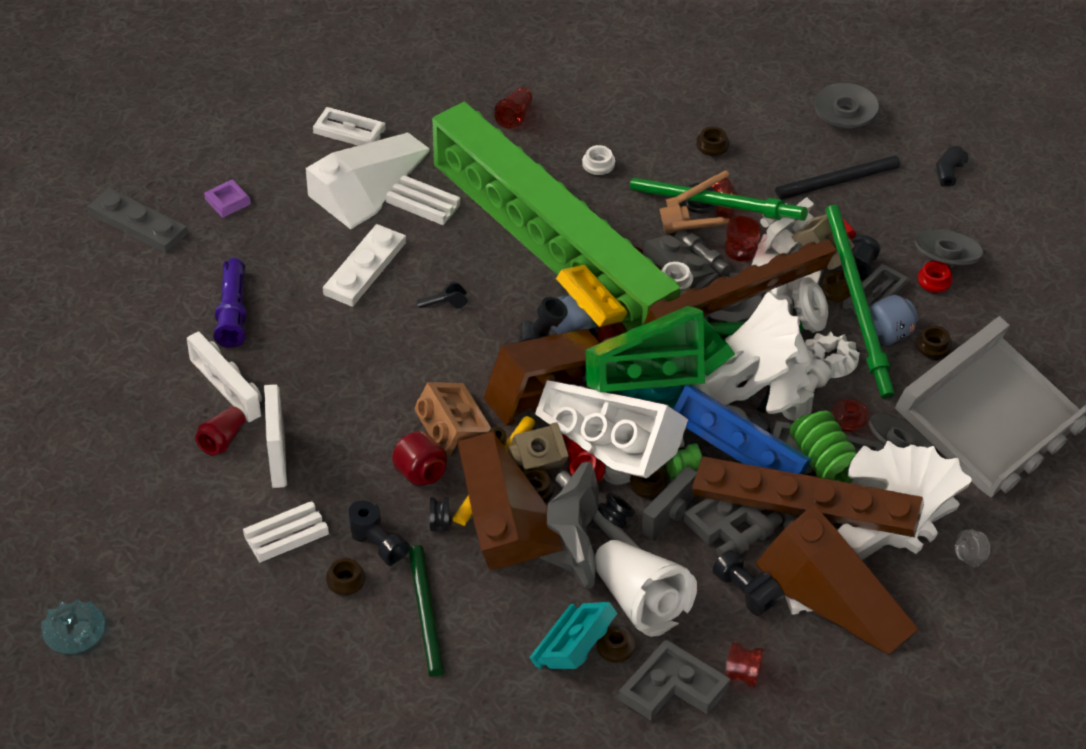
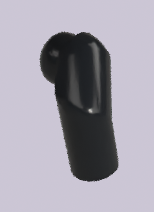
(945, 165)

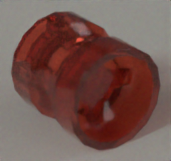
(742, 238)

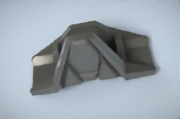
(569, 517)

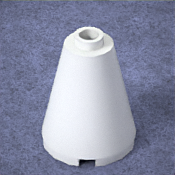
(646, 586)

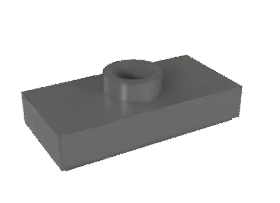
(669, 504)

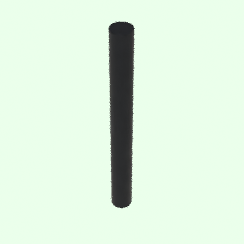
(837, 177)

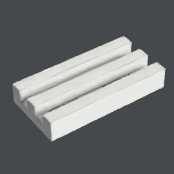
(347, 132)
(425, 197)
(284, 526)

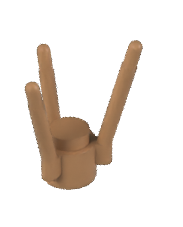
(677, 218)

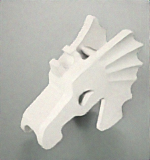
(766, 353)
(911, 472)

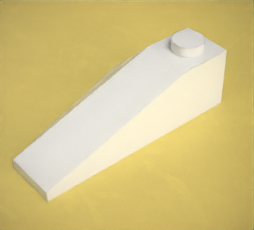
(356, 179)
(617, 429)

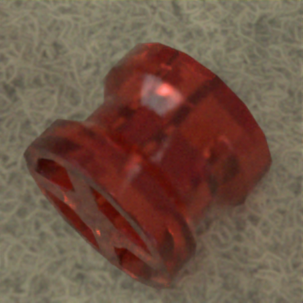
(744, 664)

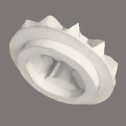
(810, 304)
(841, 363)

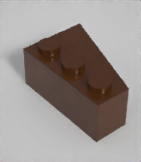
(527, 365)

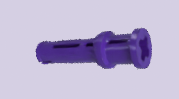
(231, 312)

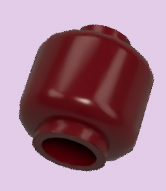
(419, 458)

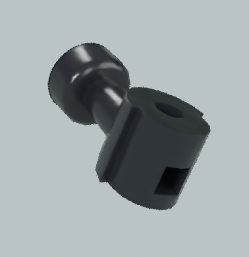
(550, 313)
(366, 524)
(759, 591)

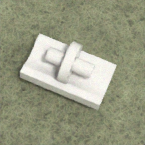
(780, 233)

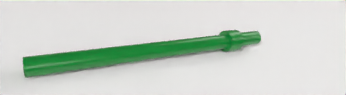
(771, 208)
(877, 360)

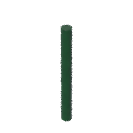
(426, 611)

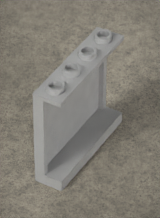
(990, 410)

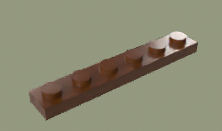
(750, 281)
(796, 493)

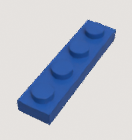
(737, 434)

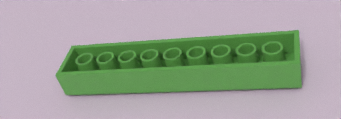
(544, 212)

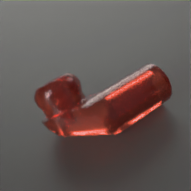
(724, 186)

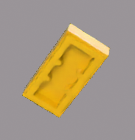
(591, 295)

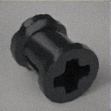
(865, 251)

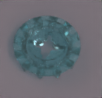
(85, 633)

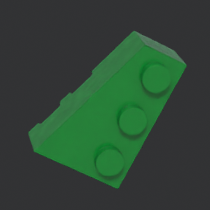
(651, 355)

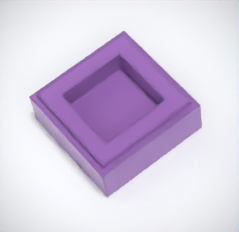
(227, 198)

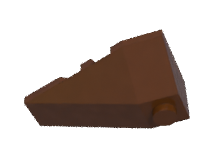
(504, 505)
(829, 577)

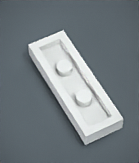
(364, 265)
(224, 375)

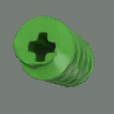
(825, 443)

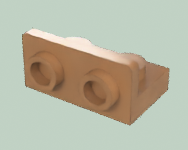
(450, 414)

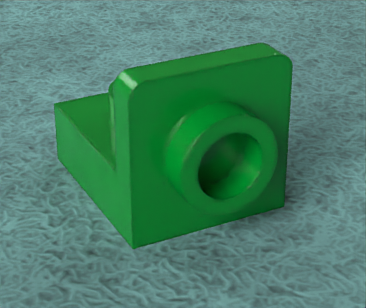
(715, 349)

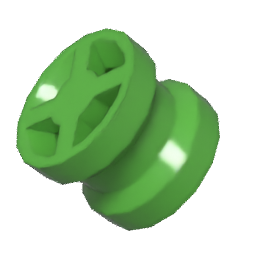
(687, 457)

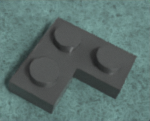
(670, 673)

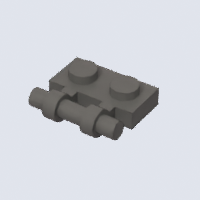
(688, 250)
(718, 519)

